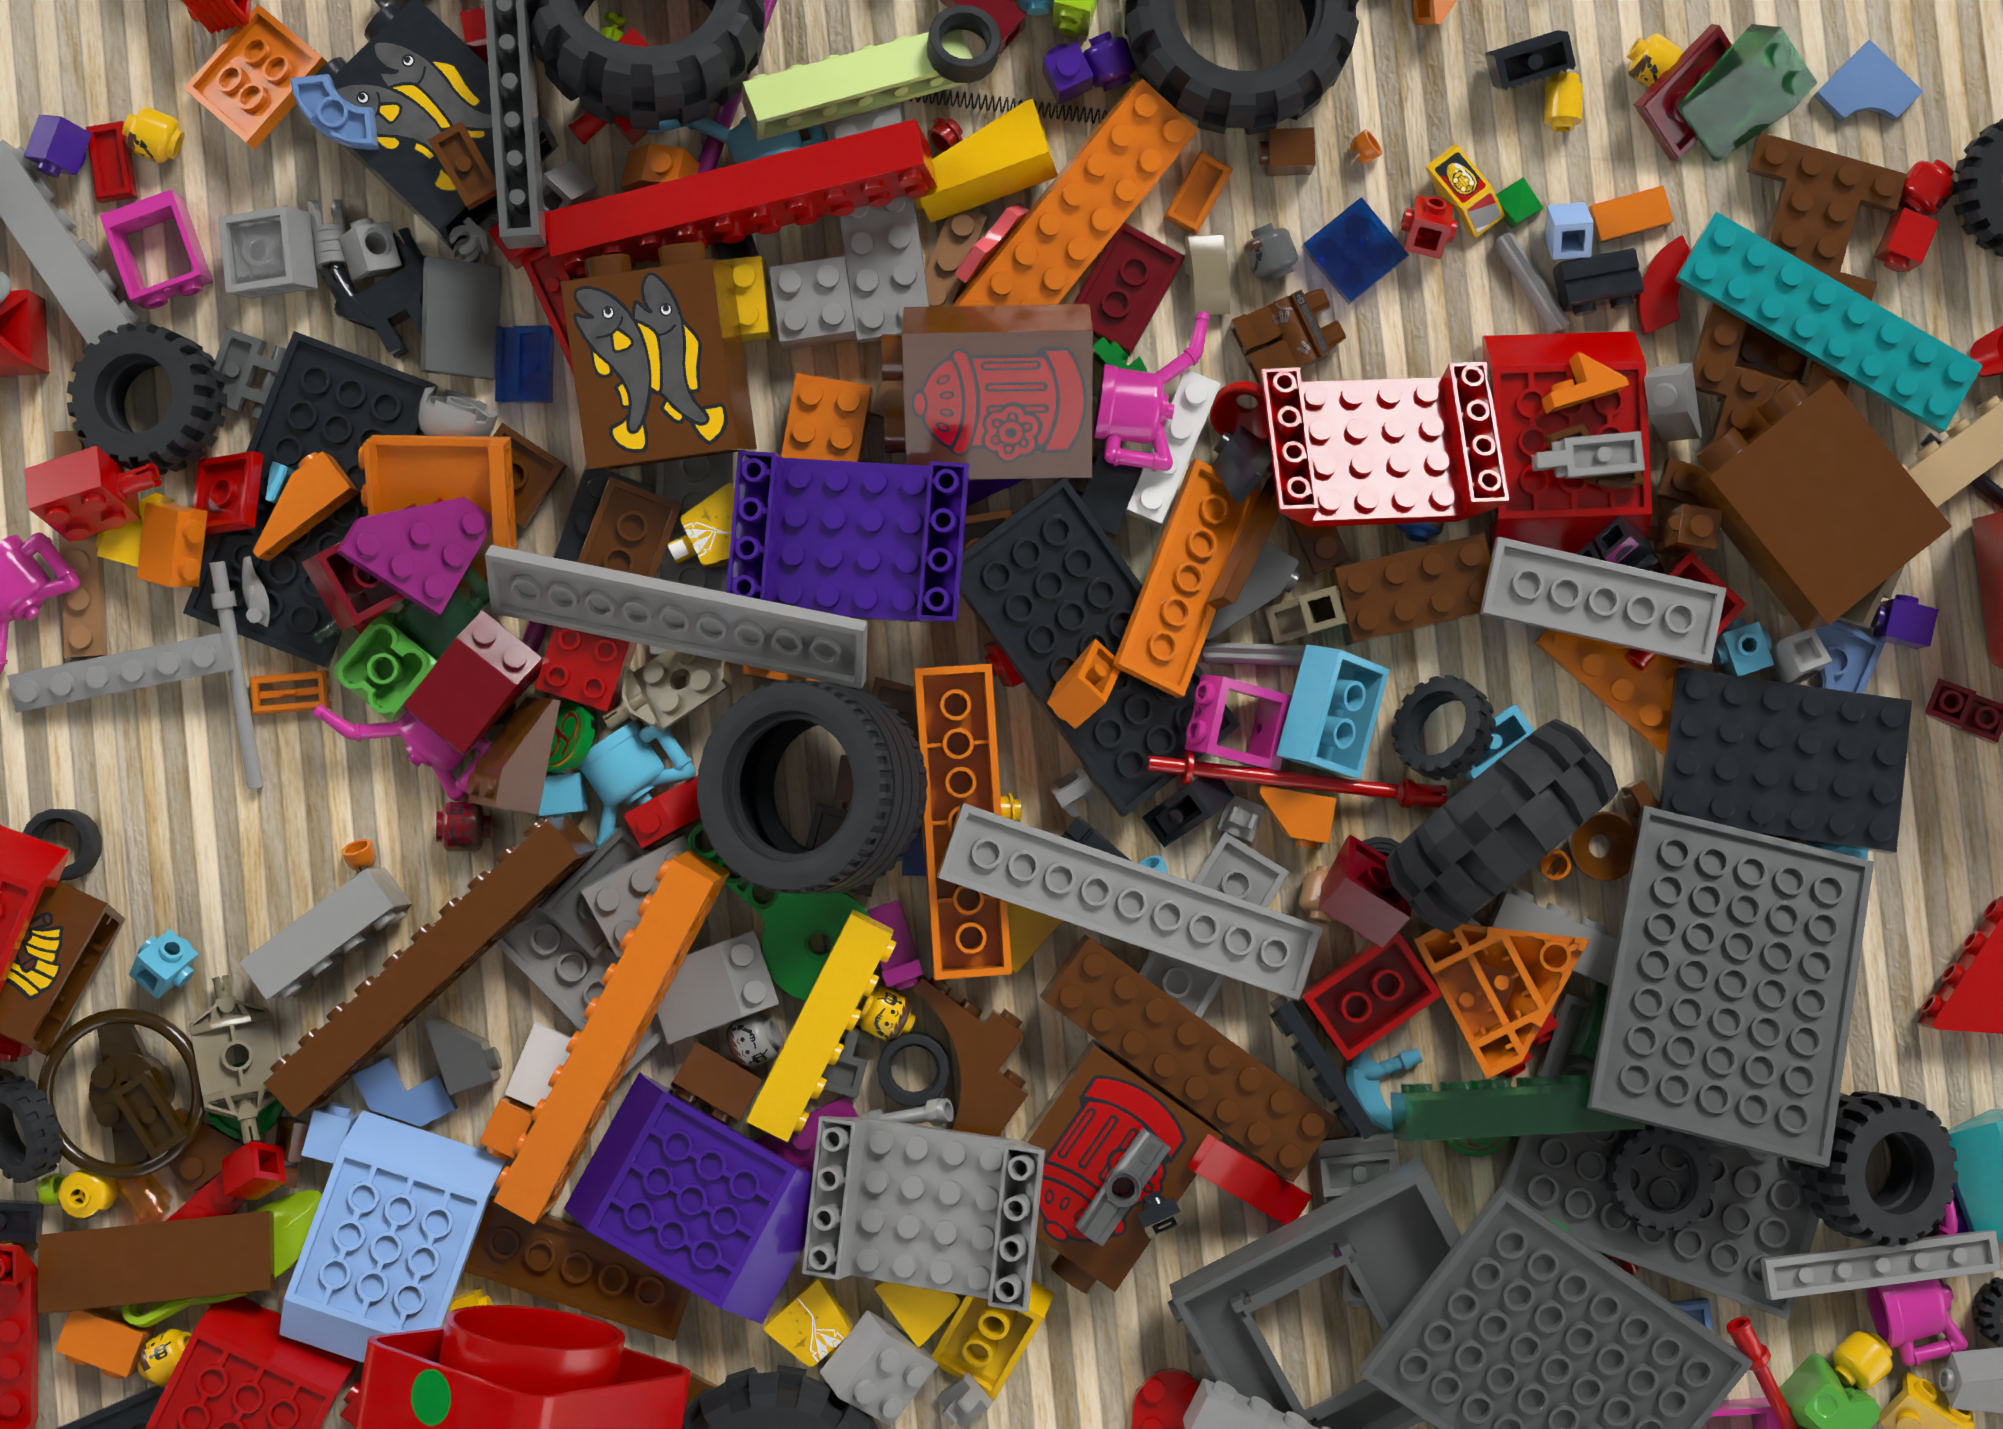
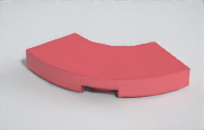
(990, 242)

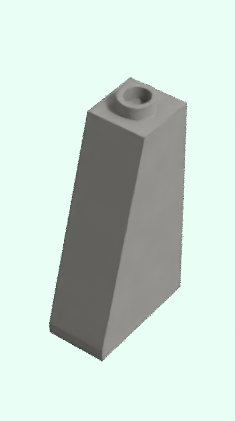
(1974, 1380)

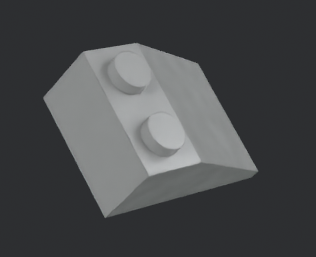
(717, 989)

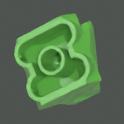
(383, 668)
(1823, 1402)

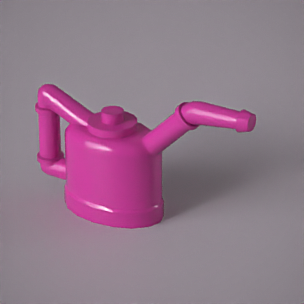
(1135, 407)
(26, 583)
(420, 741)
(1918, 1311)

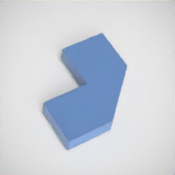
(387, 1094)

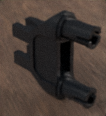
(386, 301)

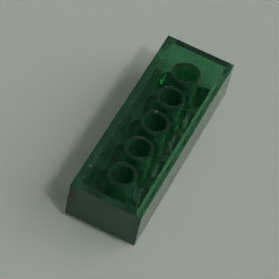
(1498, 1109)

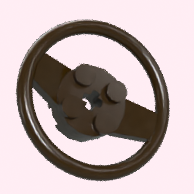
(123, 1059)

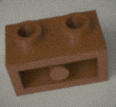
(715, 1084)

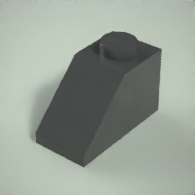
(462, 1055)

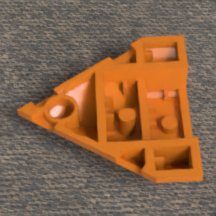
(1499, 985)

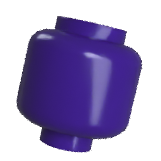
(1109, 61)

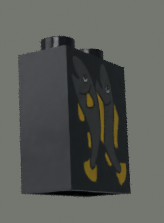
(420, 85)

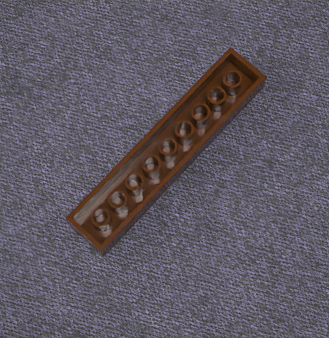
(429, 965)

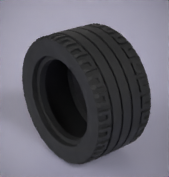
(740, 774)

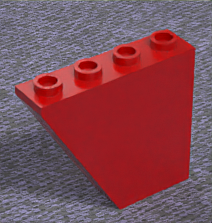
(1974, 984)

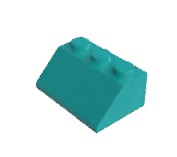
(1980, 1170)

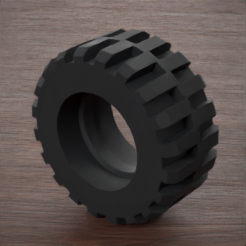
(1981, 188)
(104, 382)
(1918, 1176)

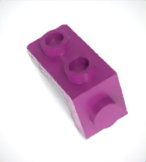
(904, 961)

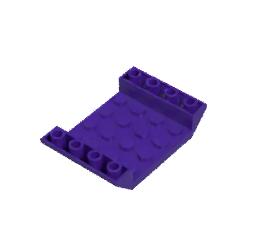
(849, 536)
(695, 1201)

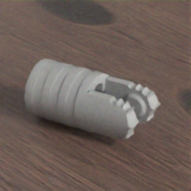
(326, 236)

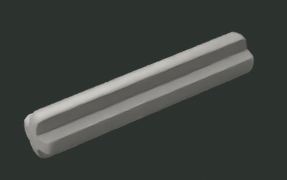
(1531, 283)
(1252, 654)

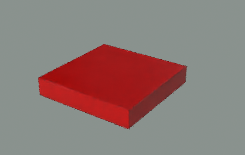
(228, 491)

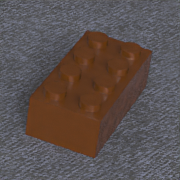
(1413, 588)

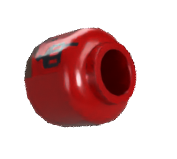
(1927, 187)

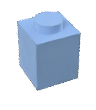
(1569, 231)
(328, 1131)

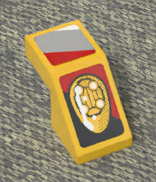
(1465, 187)

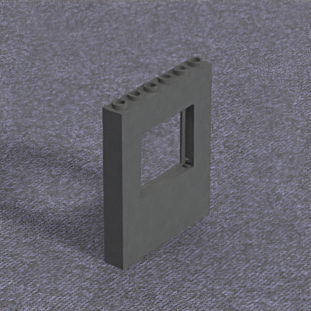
(1394, 1240)

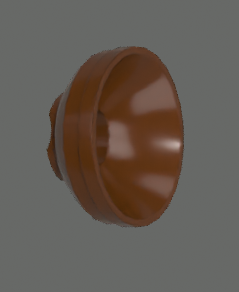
(1621, 839)

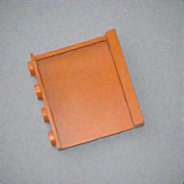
(423, 468)

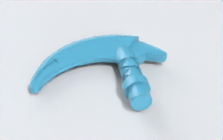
(1364, 1082)

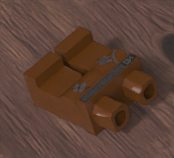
(1296, 328)

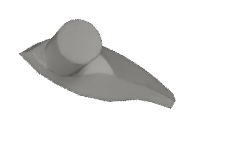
(254, 594)

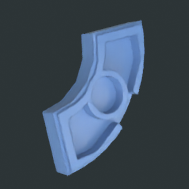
(332, 115)

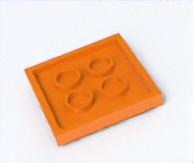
(251, 74)

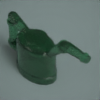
(429, 631)

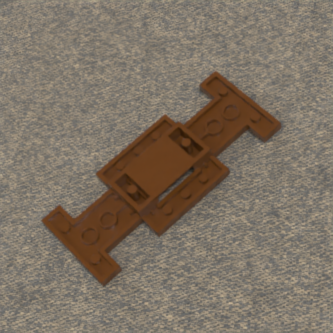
(1814, 225)

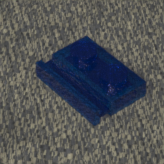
(524, 364)

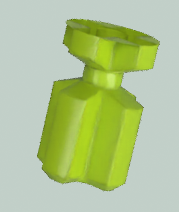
(614, 20)

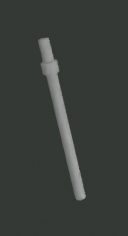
(223, 601)

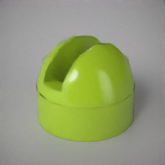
(45, 1189)

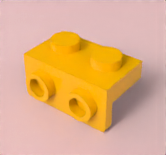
(1923, 1407)

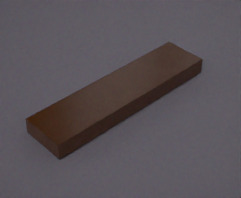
(1246, 548)

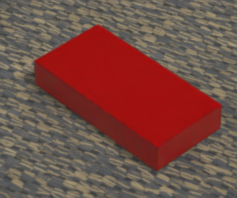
(111, 163)

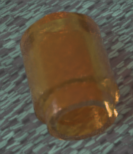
(145, 1197)

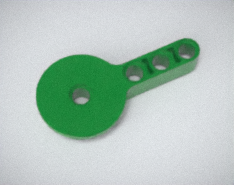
(789, 925)

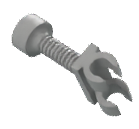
(476, 237)

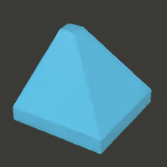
(278, 478)

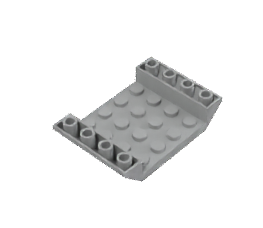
(924, 1208)

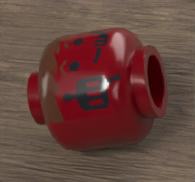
(462, 827)

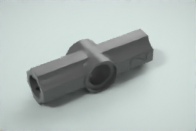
(1106, 1207)

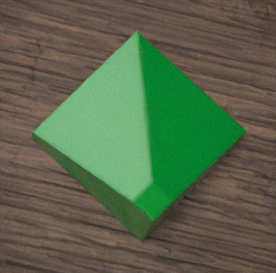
(1518, 203)

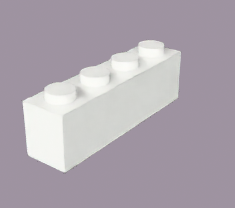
(1158, 488)

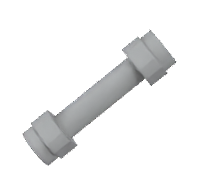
(935, 1112)

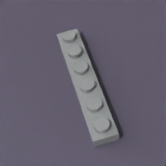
(121, 672)
(1880, 1265)

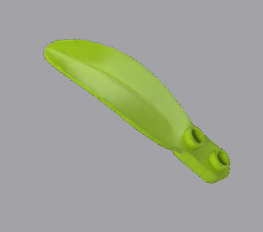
(291, 1226)

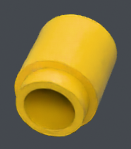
(1563, 102)

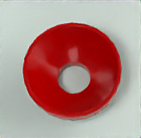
(1228, 414)

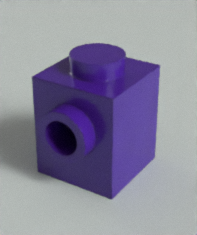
(1067, 72)
(57, 146)
(1904, 622)

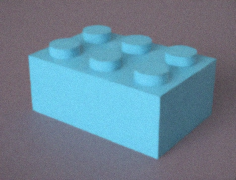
(1333, 711)

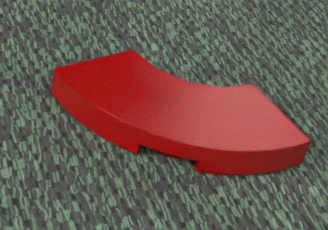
(1659, 299)

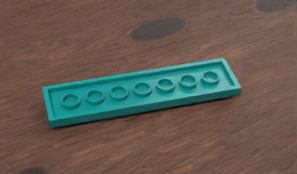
(1828, 322)

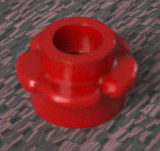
(945, 133)

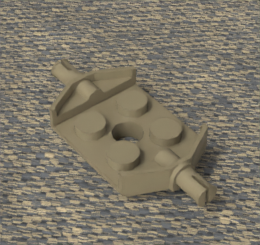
(652, 693)
(226, 1088)

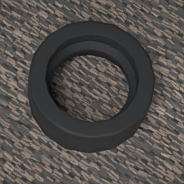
(963, 18)
(87, 829)
(903, 1096)

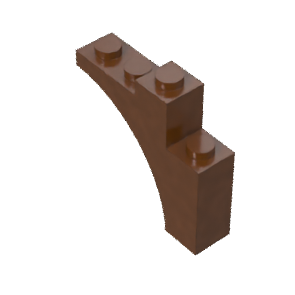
(981, 1046)

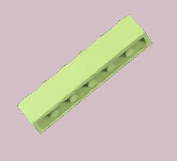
(846, 84)

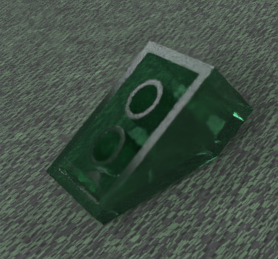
(1746, 90)

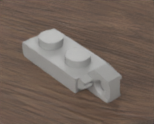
(1593, 456)

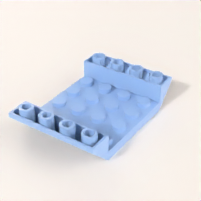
(388, 1236)

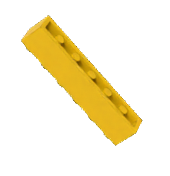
(820, 1025)

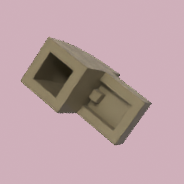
(1306, 615)

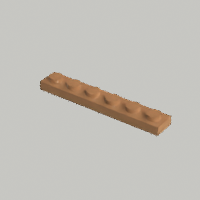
(953, 244)
(85, 607)

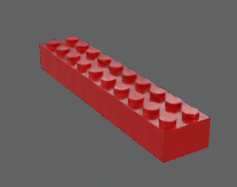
(747, 197)

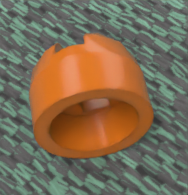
(1366, 146)
(359, 854)
(1548, 861)

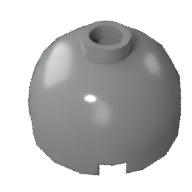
(454, 415)

